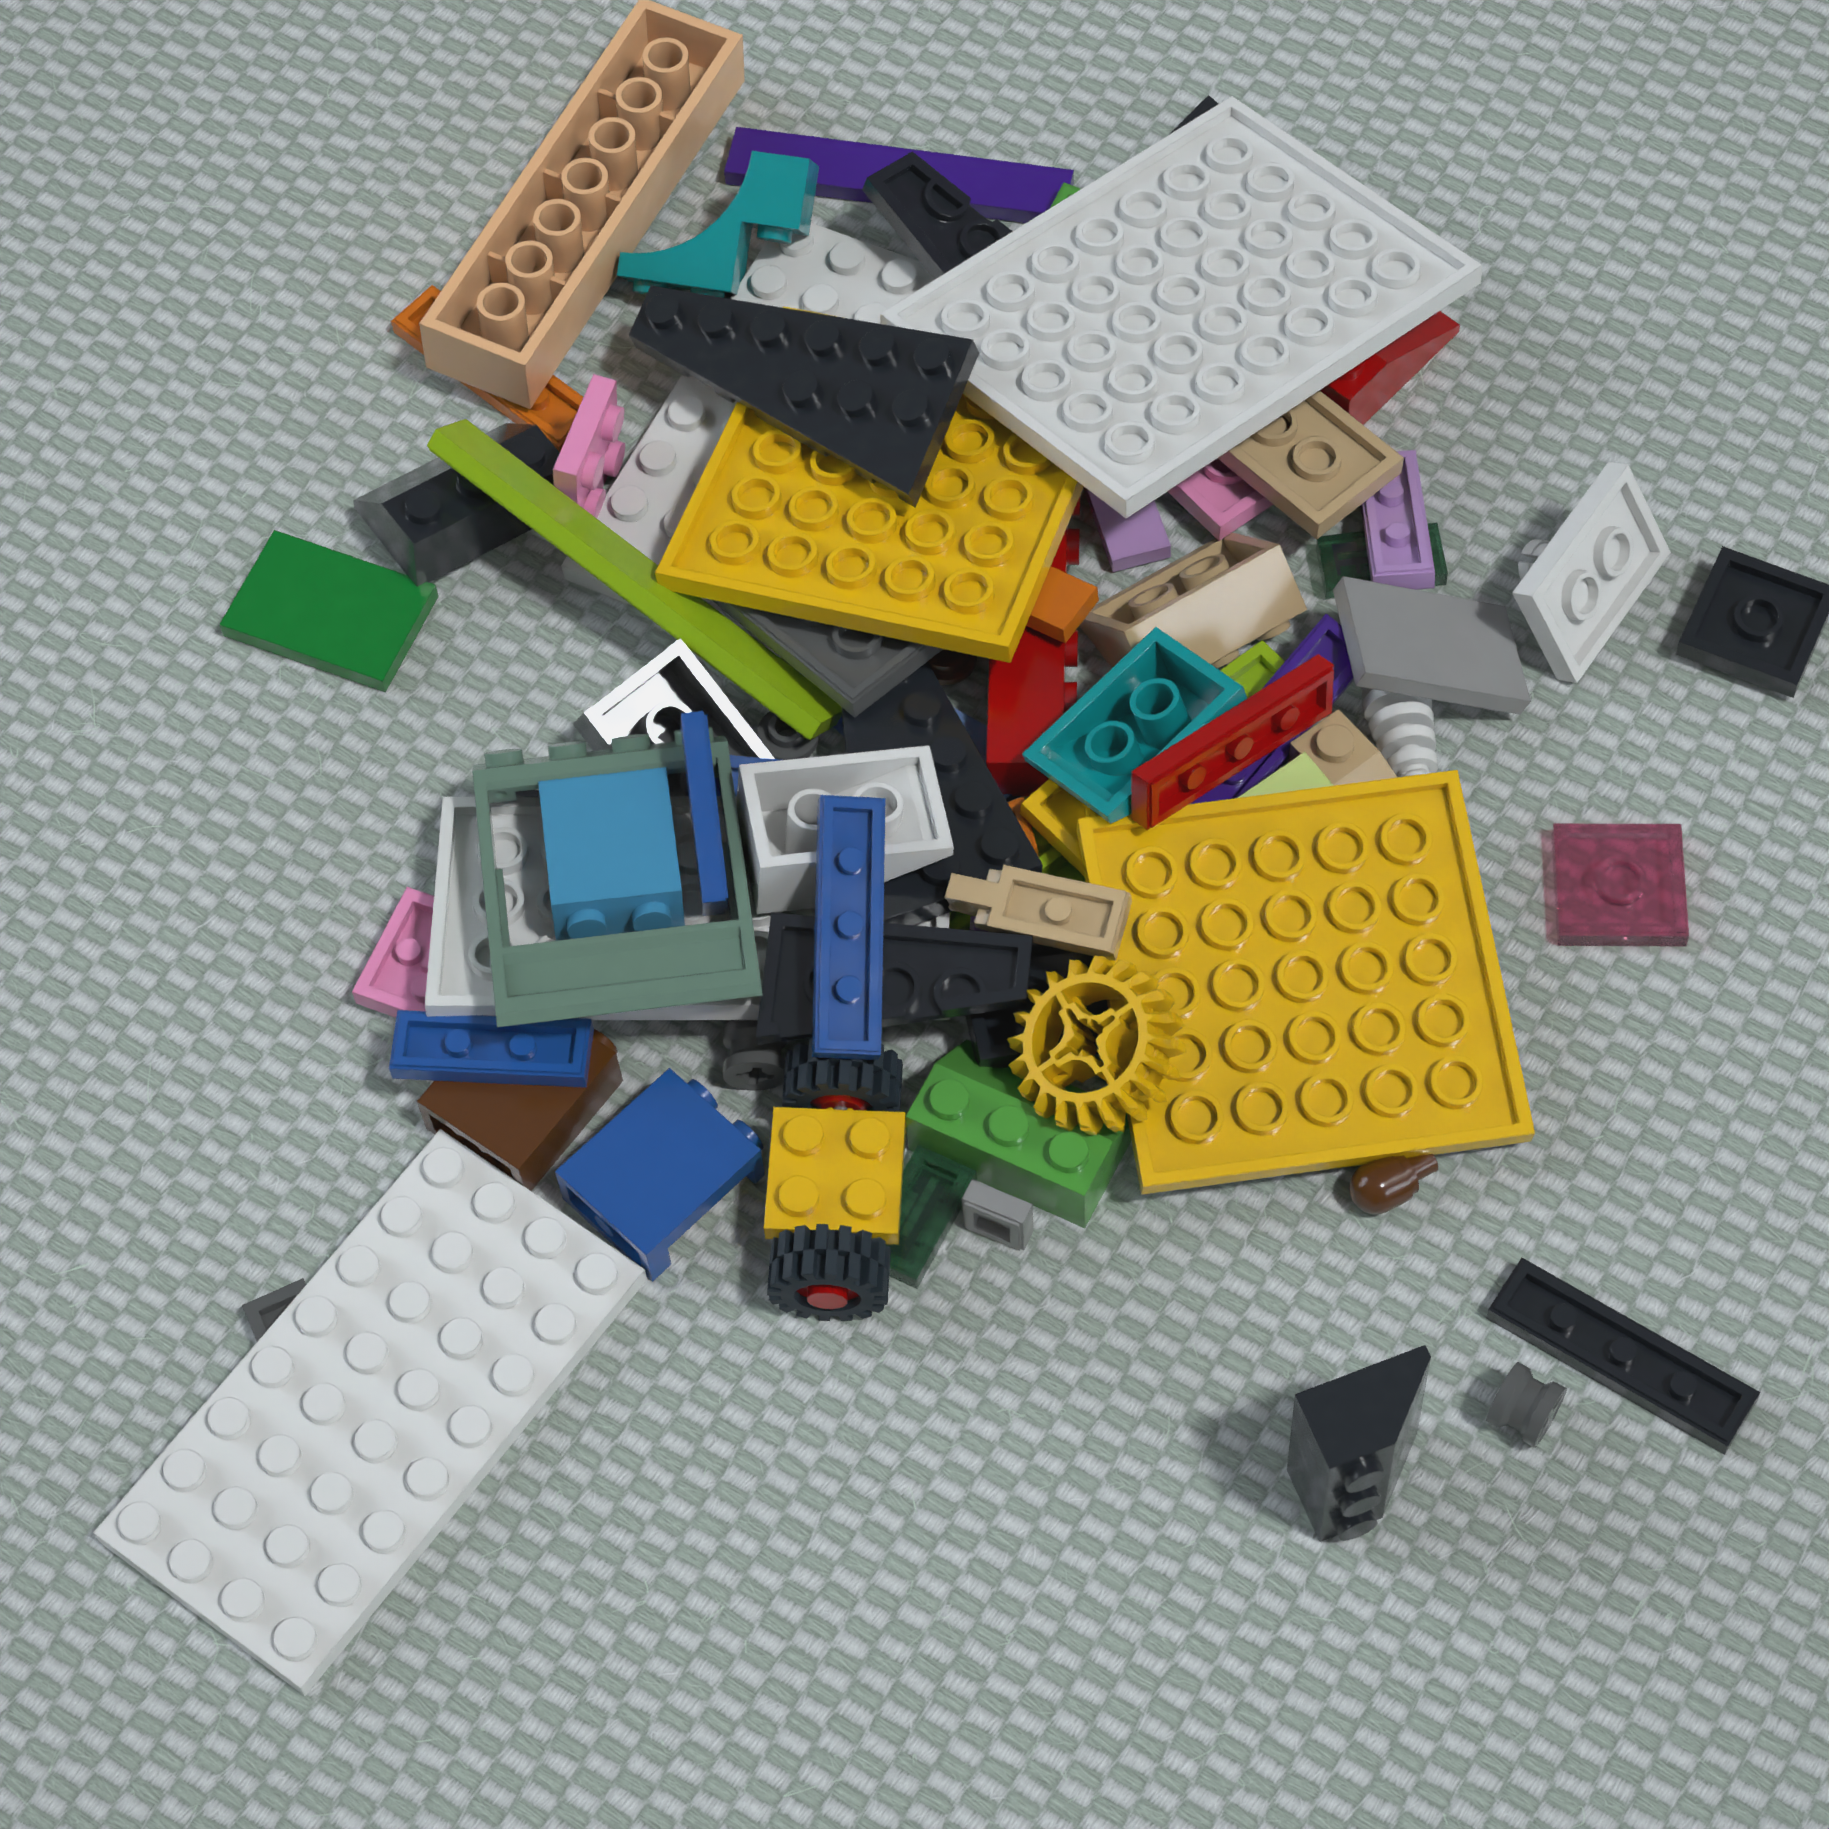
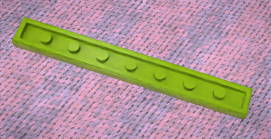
(634, 578)

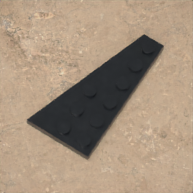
(831, 382)
(977, 813)

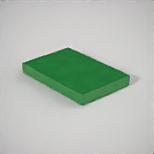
(329, 610)

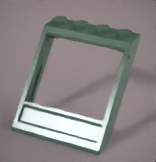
(624, 968)

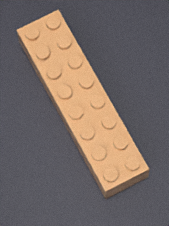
(582, 202)

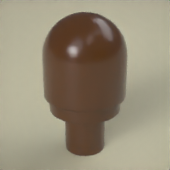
(1389, 1181)

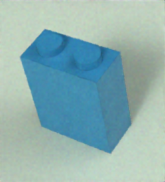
(611, 853)

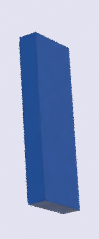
(704, 813)
(481, 1052)

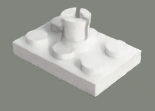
(1590, 572)

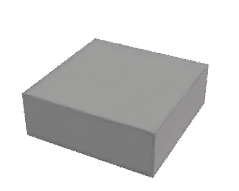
(997, 1215)

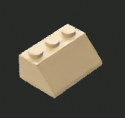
(1203, 600)

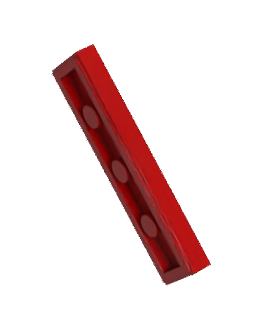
(1231, 742)

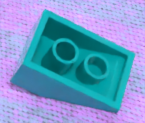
(1128, 718)

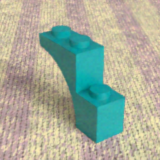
(772, 199)

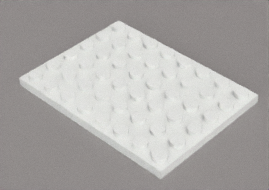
(1185, 302)

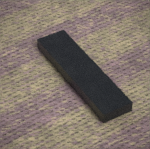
(1623, 1355)

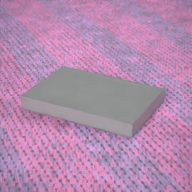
(1431, 645)

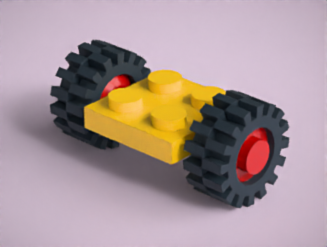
(835, 1184)

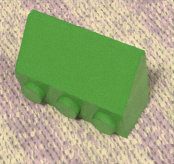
(989, 1127)

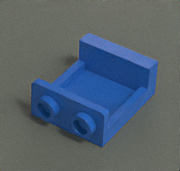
(659, 1169)

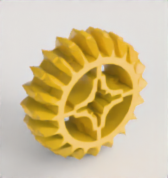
(1052, 1067)

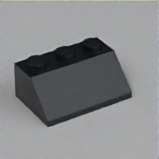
(441, 519)
(1354, 1442)

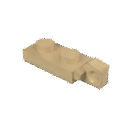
(1044, 906)

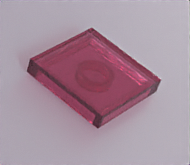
(1619, 885)

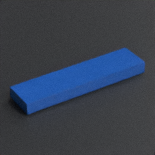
(849, 927)

